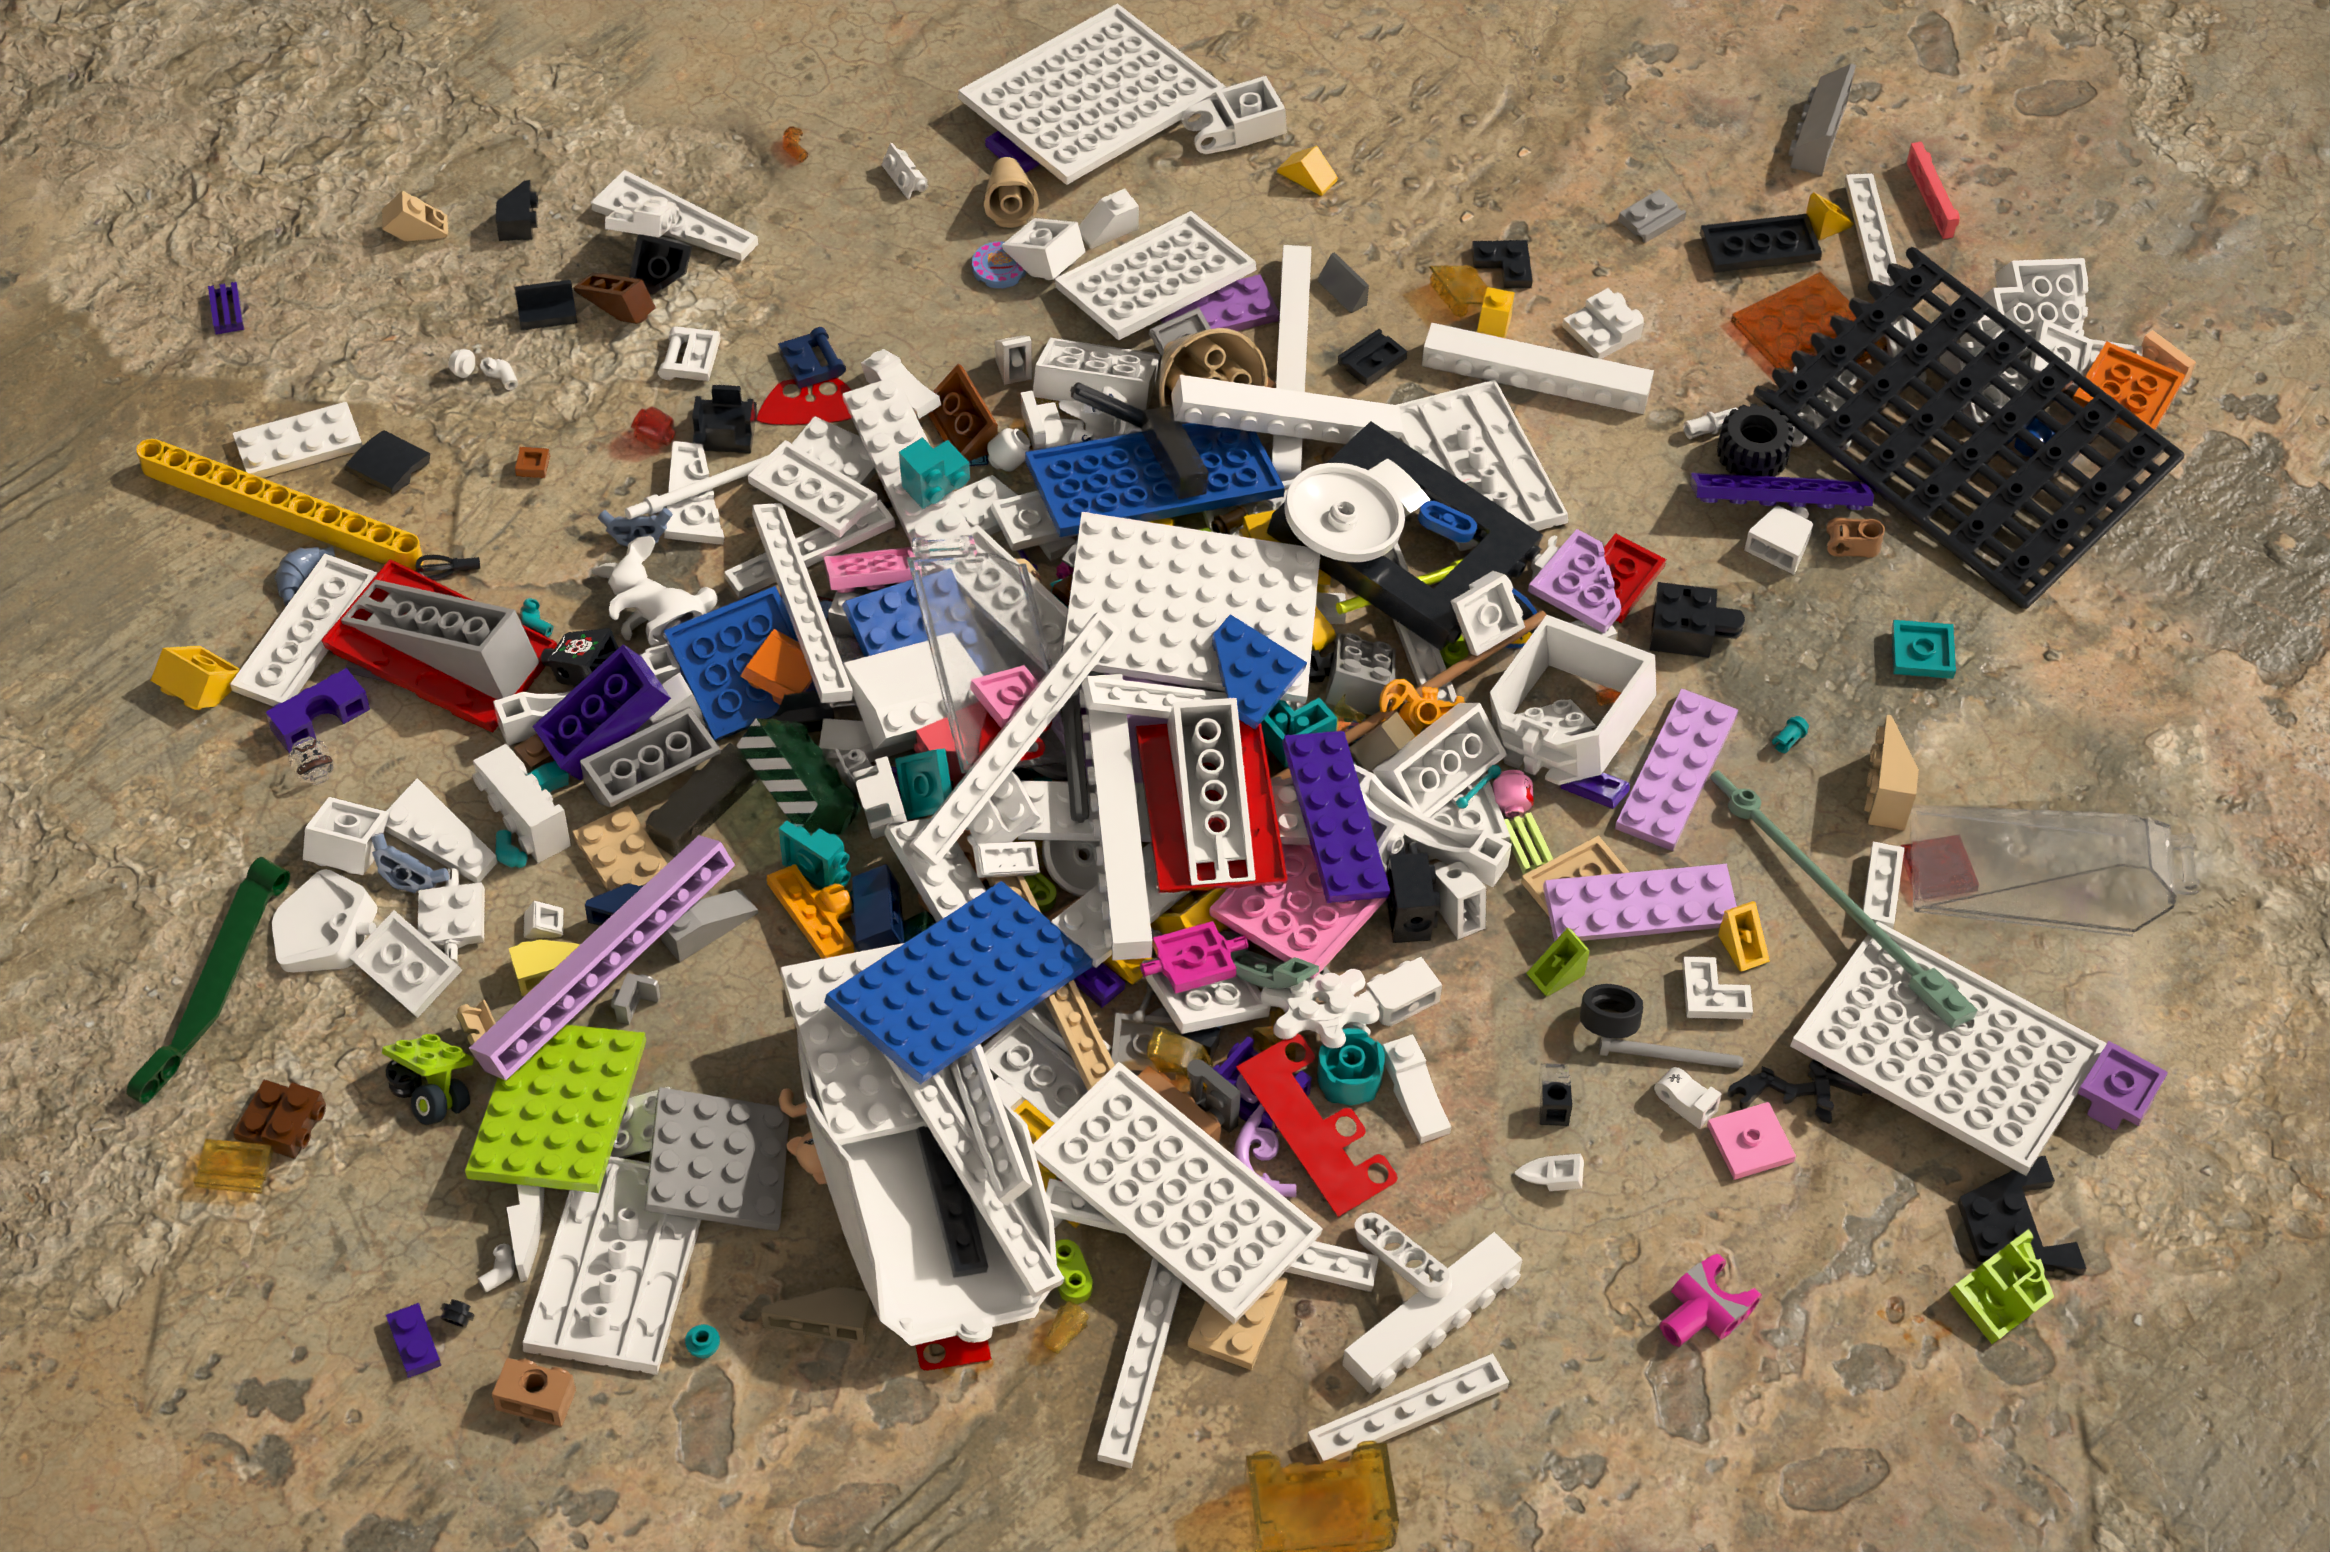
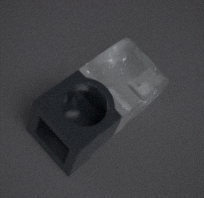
(1555, 1094)

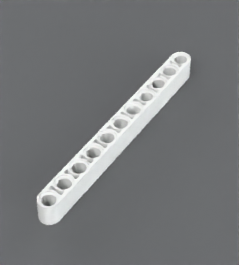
(1292, 349)

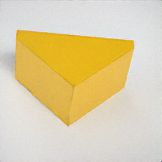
(1309, 170)
(1826, 217)
(1744, 936)

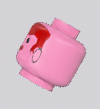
(1513, 793)

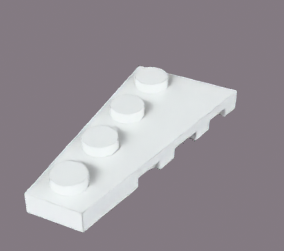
(696, 516)
(434, 830)

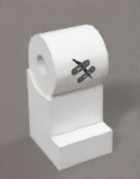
(1688, 1097)

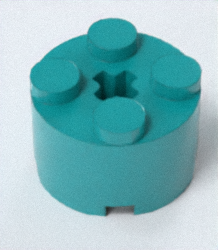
(1352, 1071)

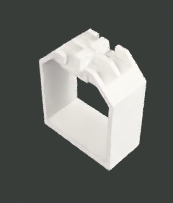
(1590, 658)

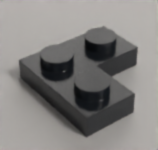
(1508, 255)

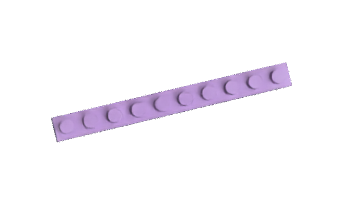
(601, 957)

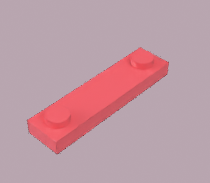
(1932, 190)

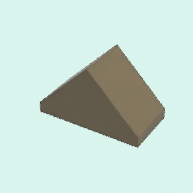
(1382, 742)

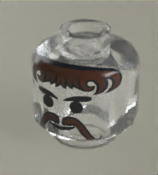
(311, 761)

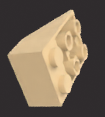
(1891, 780)

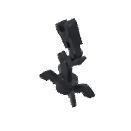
(1753, 1086)

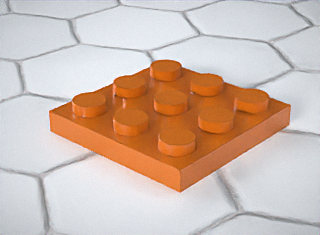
(2134, 382)

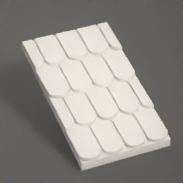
(1479, 437)
(612, 1276)

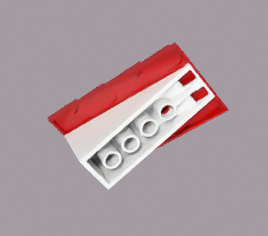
(1209, 800)

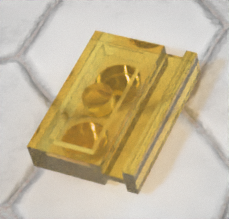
(233, 1166)

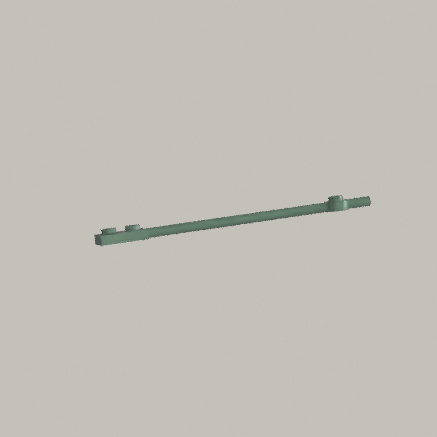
(1928, 985)

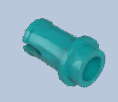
(1795, 728)

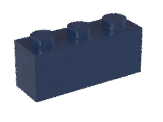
(876, 909)

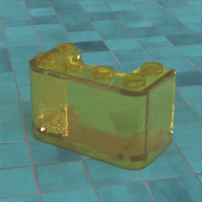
(1322, 1504)

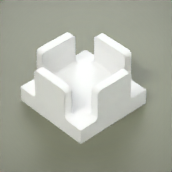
(879, 796)

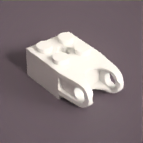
(1237, 116)

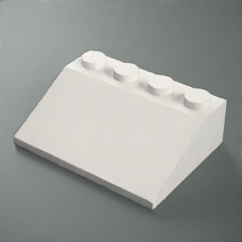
(1097, 366)
(896, 693)

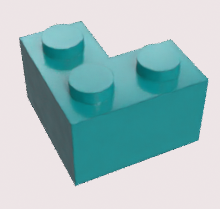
(931, 472)
(1283, 721)

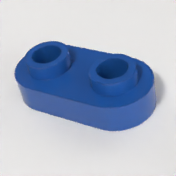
(1447, 521)

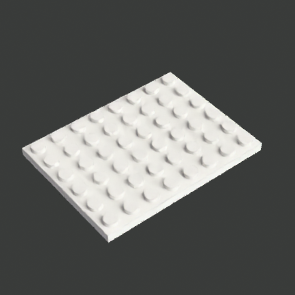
(1090, 93)
(1177, 587)
(1987, 1082)

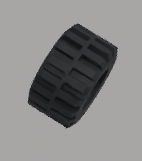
(1756, 425)

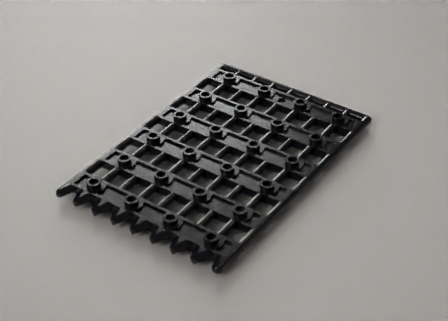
(1986, 442)

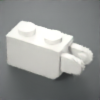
(1403, 991)

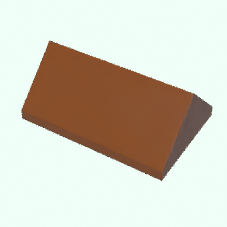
(963, 415)

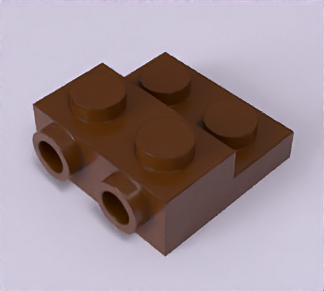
(281, 1117)

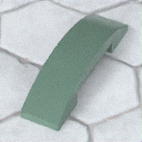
(1268, 972)

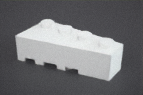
(522, 802)

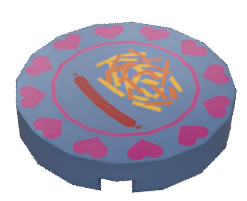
(995, 266)

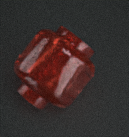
(653, 427)

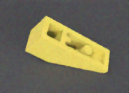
(536, 960)

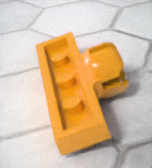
(814, 910)

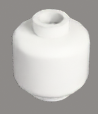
(1008, 449)

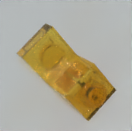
(1174, 1052)

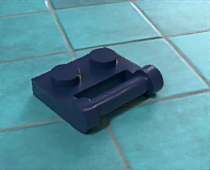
(803, 363)

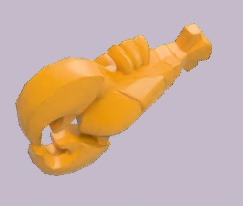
(1417, 711)

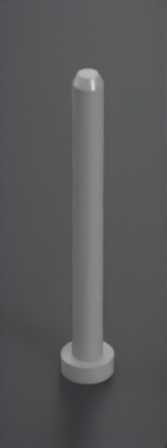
(1669, 1052)

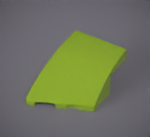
(2004, 1289)

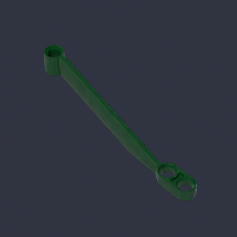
(217, 977)

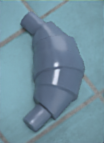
(627, 530)
(296, 568)
(404, 870)

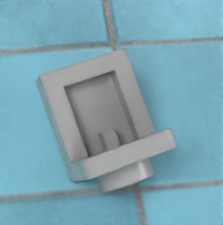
(632, 990)

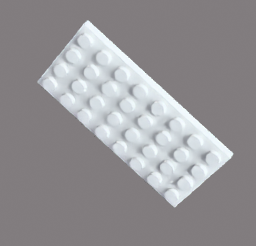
(1176, 1192)

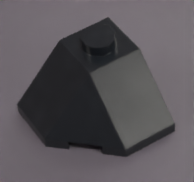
(659, 261)

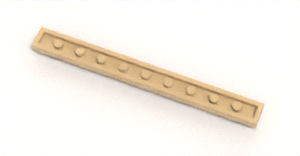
(1070, 1012)

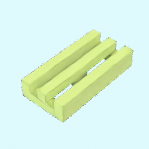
(1537, 837)

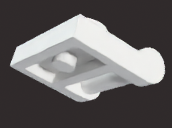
(698, 356)

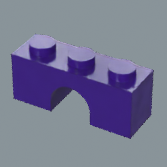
(336, 695)

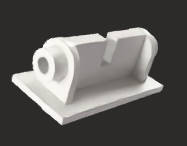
(902, 171)

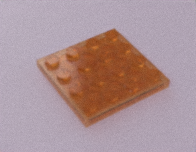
(1791, 317)

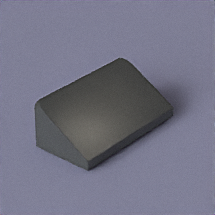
(1344, 284)

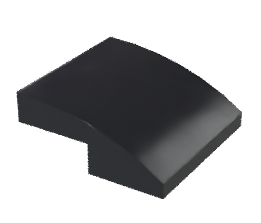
(387, 461)

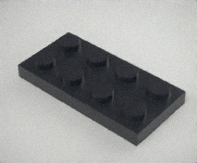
(1760, 243)

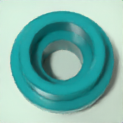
(705, 1349)

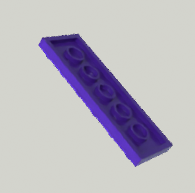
(1769, 490)
(1335, 817)

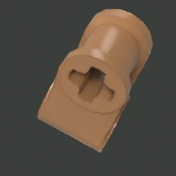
(1857, 537)

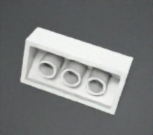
(1442, 759)

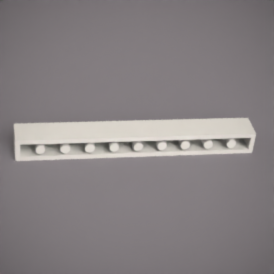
(1118, 832)

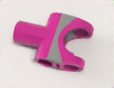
(1706, 1304)

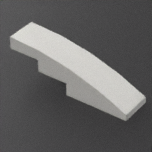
(525, 1227)

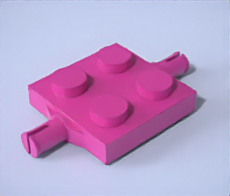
(1194, 957)

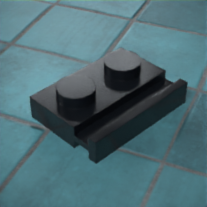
(1372, 357)

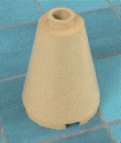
(1010, 194)

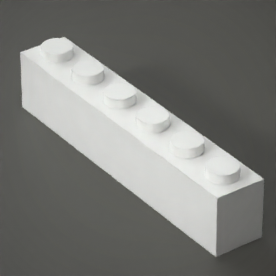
(1425, 1321)

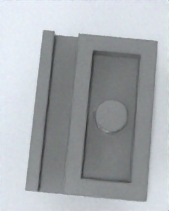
(1652, 216)

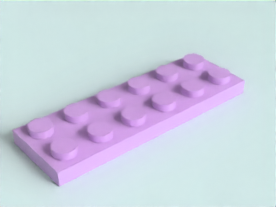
(1676, 769)
(1640, 902)

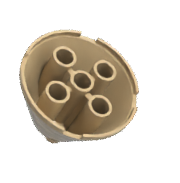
(1211, 355)

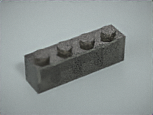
(701, 800)

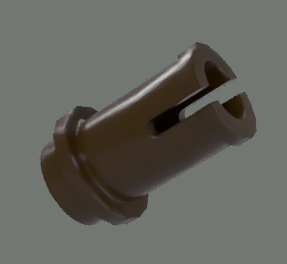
(1229, 521)

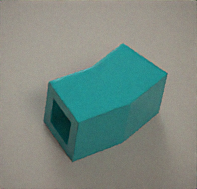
(551, 776)

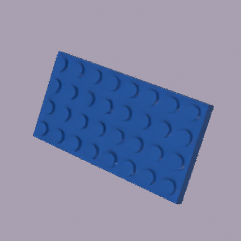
(1125, 480)
(959, 982)

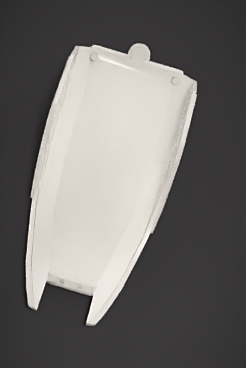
(898, 1239)

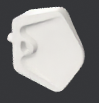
(322, 923)

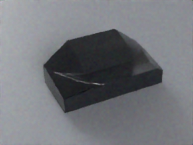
(805, 709)

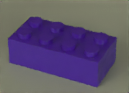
(601, 710)

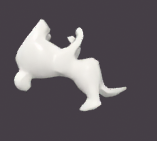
(652, 601)

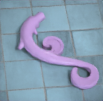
(1251, 1134)

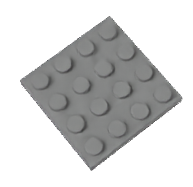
(717, 1159)

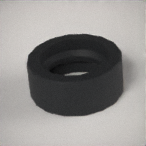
(1615, 998)

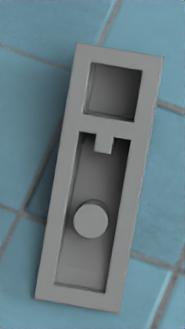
(707, 922)

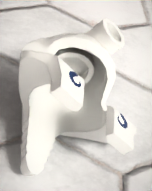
(1097, 423)

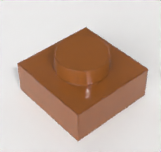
(532, 462)

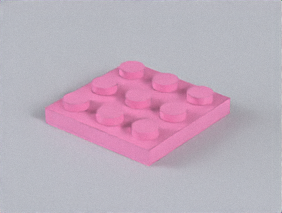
(868, 569)

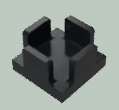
(724, 421)

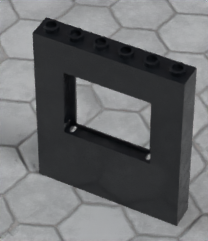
(1393, 589)

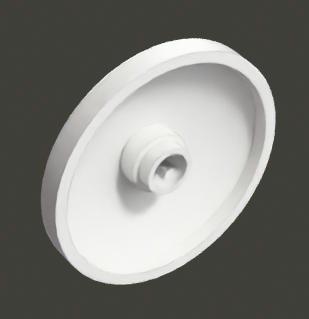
(1344, 512)

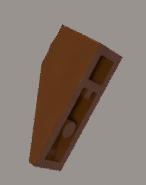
(618, 296)

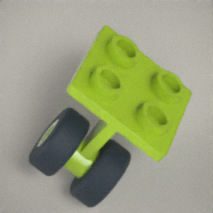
(435, 1060)

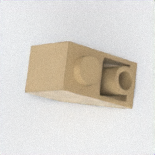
(413, 219)

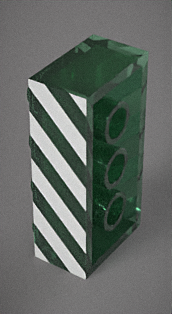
(798, 776)

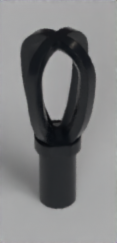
(453, 565)

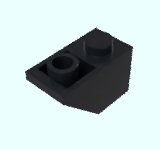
(515, 213)

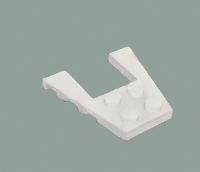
(976, 506)

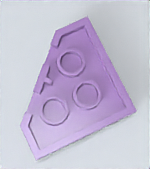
(1579, 582)

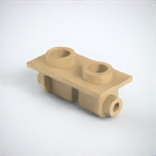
(475, 1020)

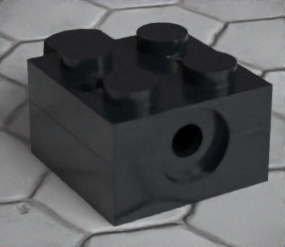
(1688, 620)
(1411, 898)

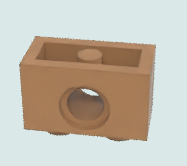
(547, 1405)

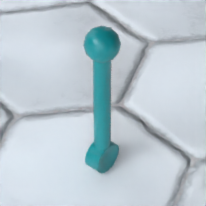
(1493, 772)

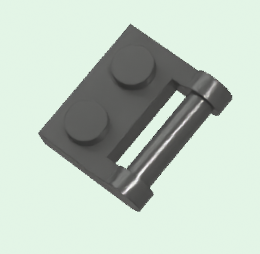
(1221, 1096)

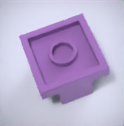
(2121, 1086)

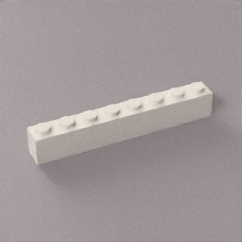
(1537, 368)
(1278, 410)

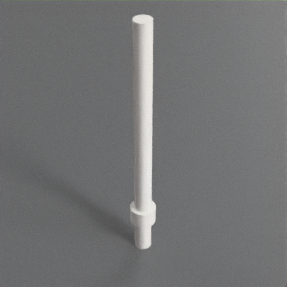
(656, 503)

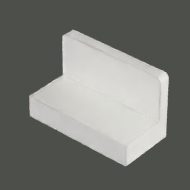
(1042, 423)

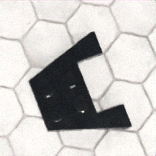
(2000, 1214)

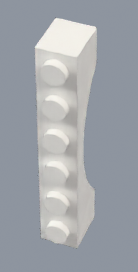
(522, 710)
(1478, 849)

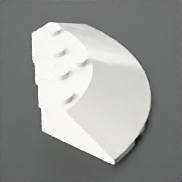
(2027, 295)

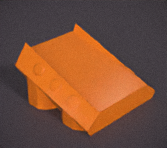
(778, 667)

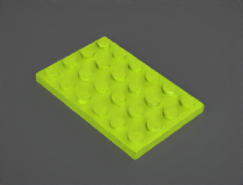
(559, 1111)

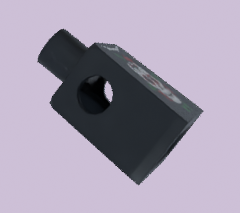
(579, 654)

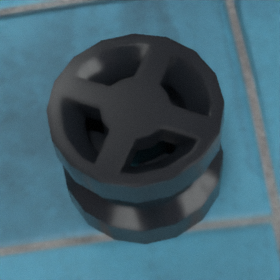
(395, 1073)

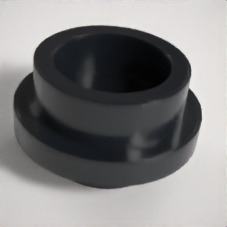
(457, 1313)

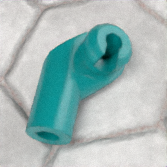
(531, 618)
(507, 853)

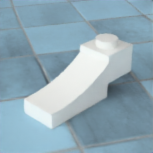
(887, 365)
(1415, 1089)

